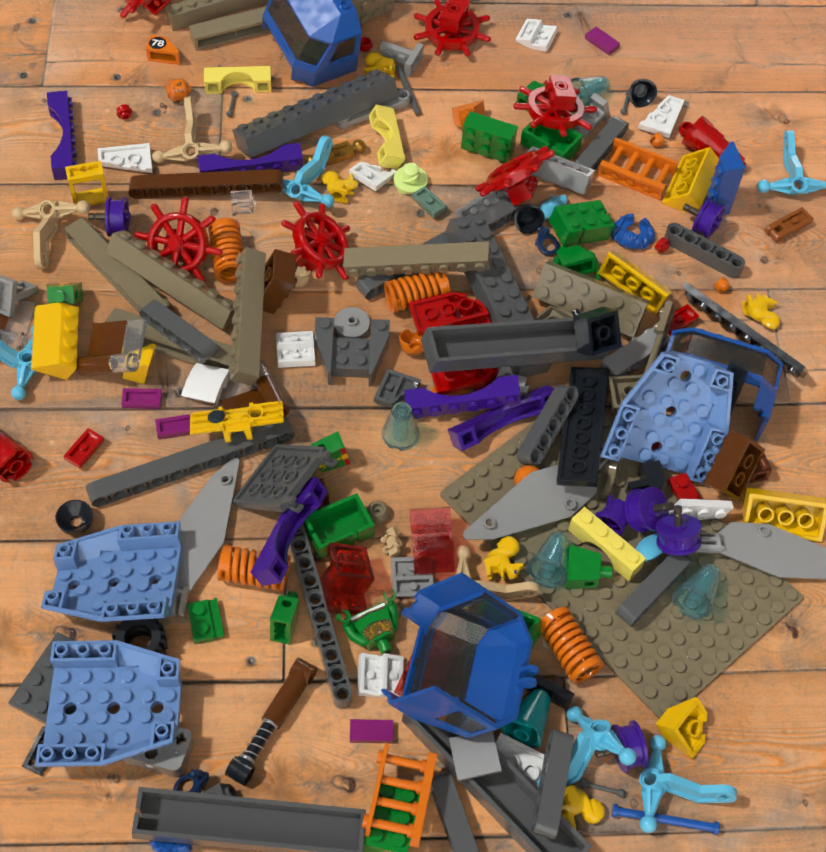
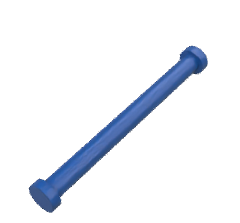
(667, 819)

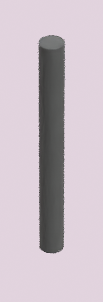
(405, 83)

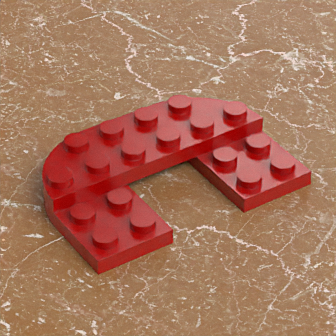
(453, 310)

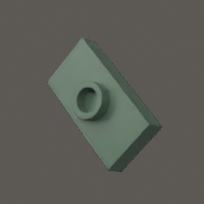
(429, 202)

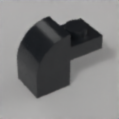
(650, 475)

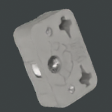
(169, 758)

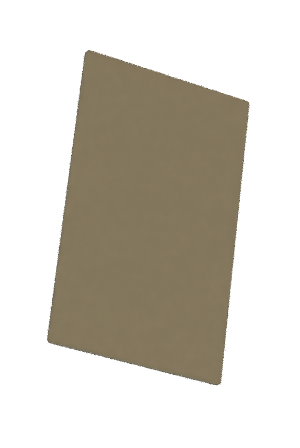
(665, 653)

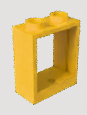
(93, 172)

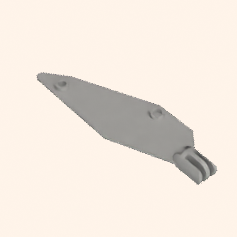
(531, 504)
(204, 530)
(768, 550)

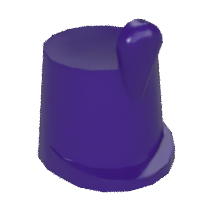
(614, 515)

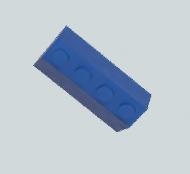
(726, 178)

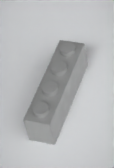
(565, 173)
(633, 355)

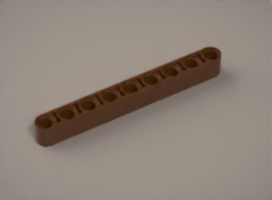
(205, 183)

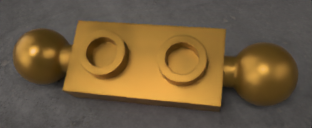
(342, 152)

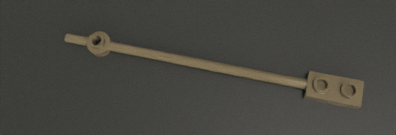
(661, 329)

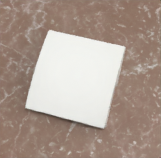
(536, 35)
(295, 349)
(205, 383)
(378, 673)

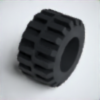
(143, 627)

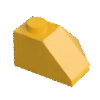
(141, 374)
(684, 726)

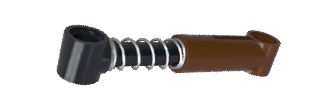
(300, 676)

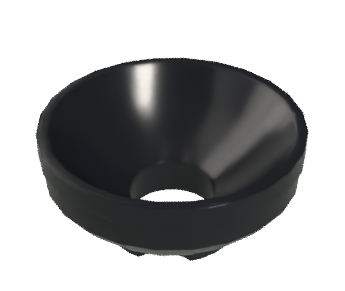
(71, 510)

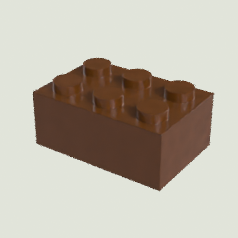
(278, 279)
(734, 465)

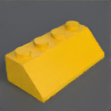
(691, 179)
(634, 280)
(55, 339)
(788, 511)

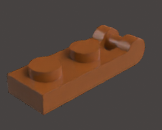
(789, 224)

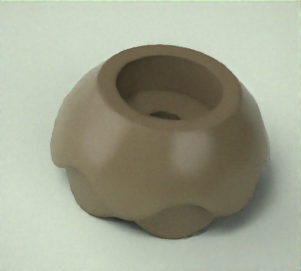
(384, 512)

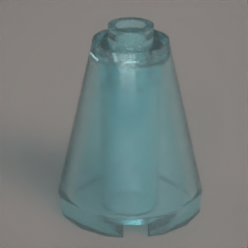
(590, 85)
(401, 428)
(550, 561)
(698, 592)

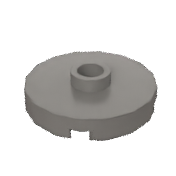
(351, 330)

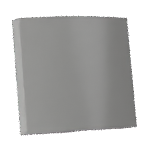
(404, 580)
(475, 756)

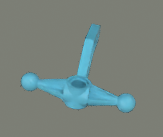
(794, 170)
(309, 173)
(20, 361)
(595, 736)
(675, 785)

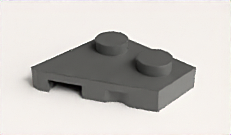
(393, 386)

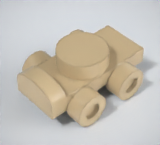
(393, 542)

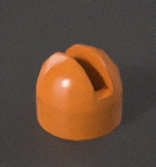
(657, 140)
(722, 285)

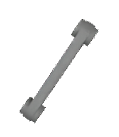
(396, 103)

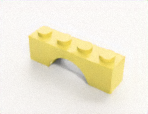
(219, 78)
(385, 122)
(624, 557)

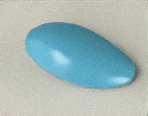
(548, 205)
(648, 547)

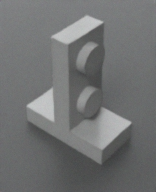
(403, 56)
(594, 118)
(11, 292)

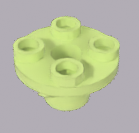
(410, 178)

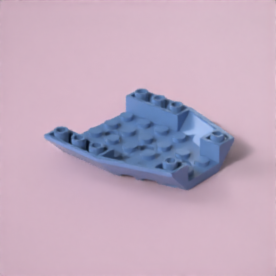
(688, 435)
(121, 555)
(94, 680)

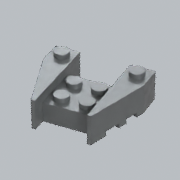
(351, 355)

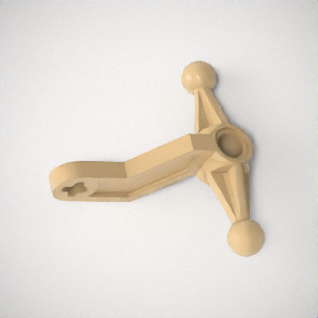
(191, 131)
(49, 225)
(505, 592)

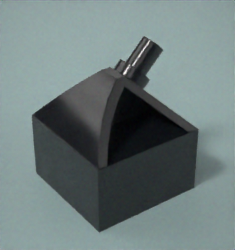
(596, 330)

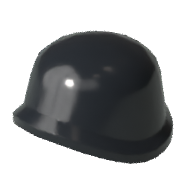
(642, 92)
(528, 218)

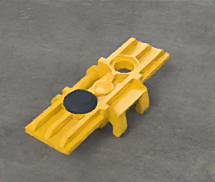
(236, 419)

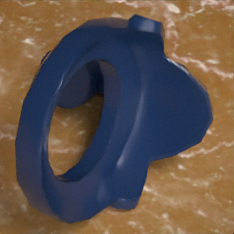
(543, 233)
(199, 779)

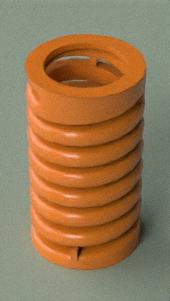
(225, 235)
(416, 289)
(228, 573)
(570, 645)

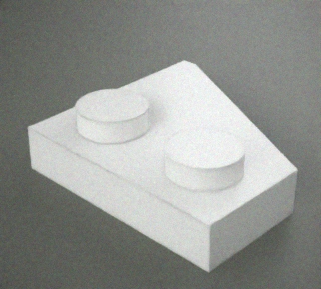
(371, 175)

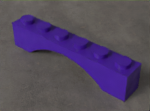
(59, 109)
(285, 159)
(502, 392)
(477, 428)
(272, 561)

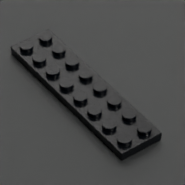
(737, 326)
(584, 429)

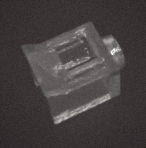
(242, 202)

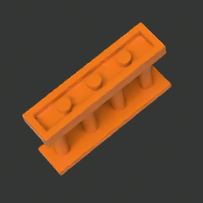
(636, 181)
(416, 809)

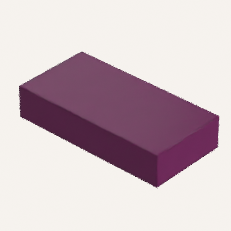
(602, 40)
(141, 398)
(173, 426)
(371, 731)

